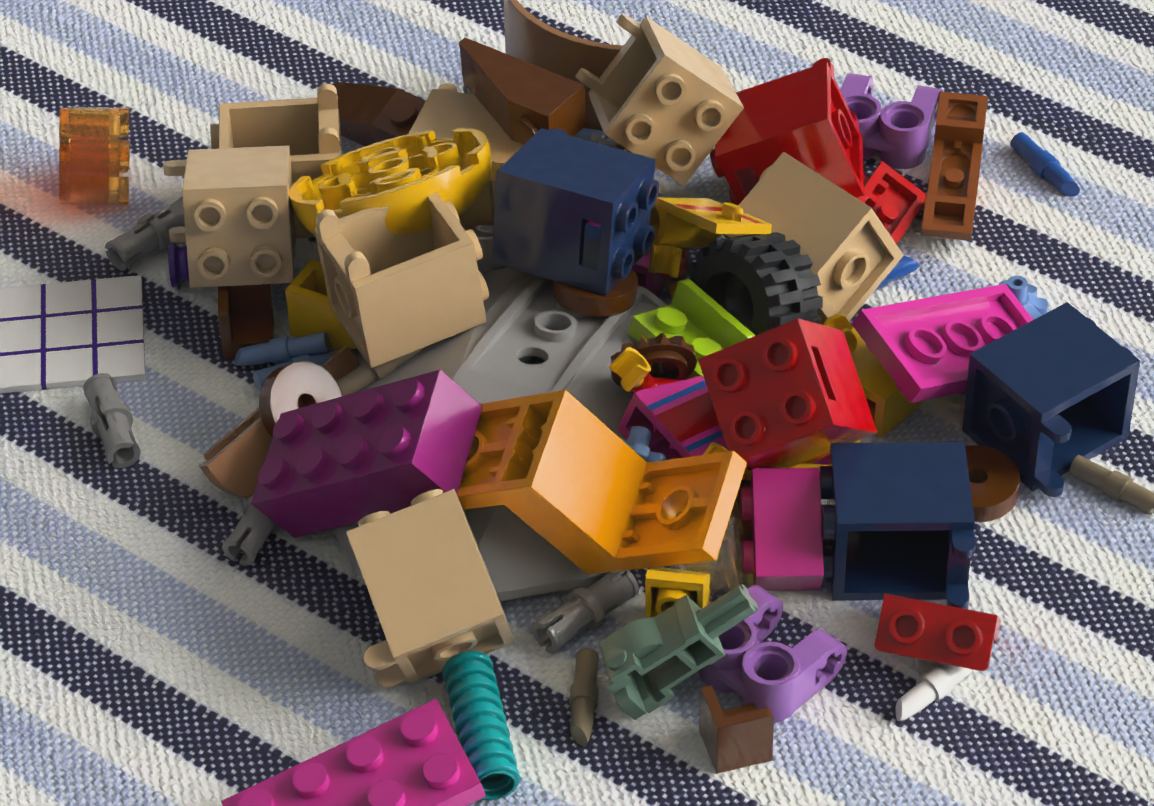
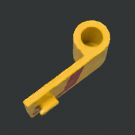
(700, 221)

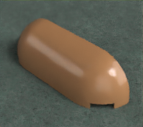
(240, 454)

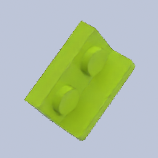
(696, 319)

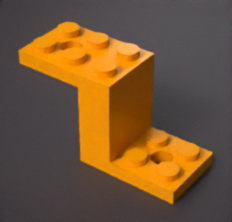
(593, 491)

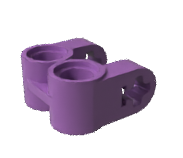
(900, 130)
(770, 671)

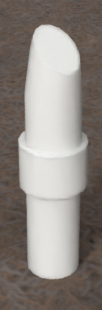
(930, 688)

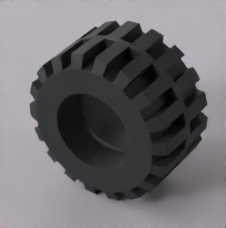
(759, 280)

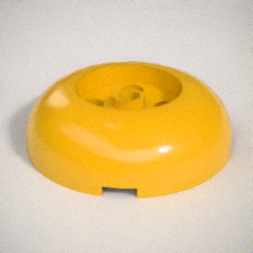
(399, 175)

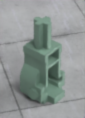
(663, 650)

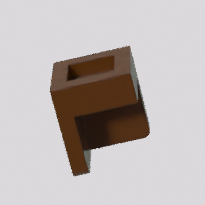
(244, 317)
(736, 734)

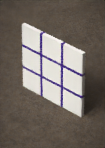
(70, 332)

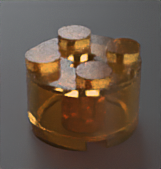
(93, 156)

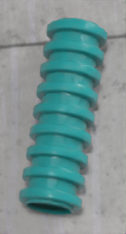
(481, 722)

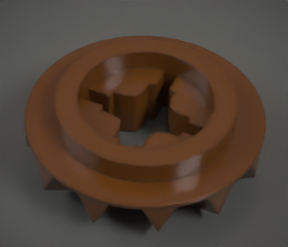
(666, 356)

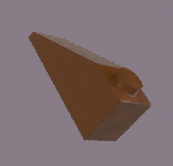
(521, 94)
(375, 112)

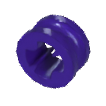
(177, 264)

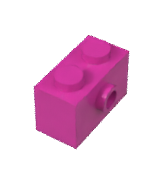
(785, 529)

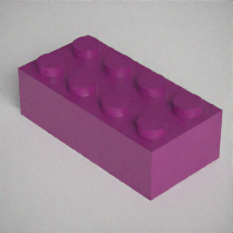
(366, 453)

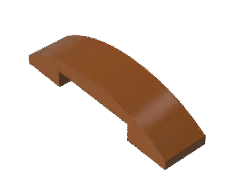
(955, 166)

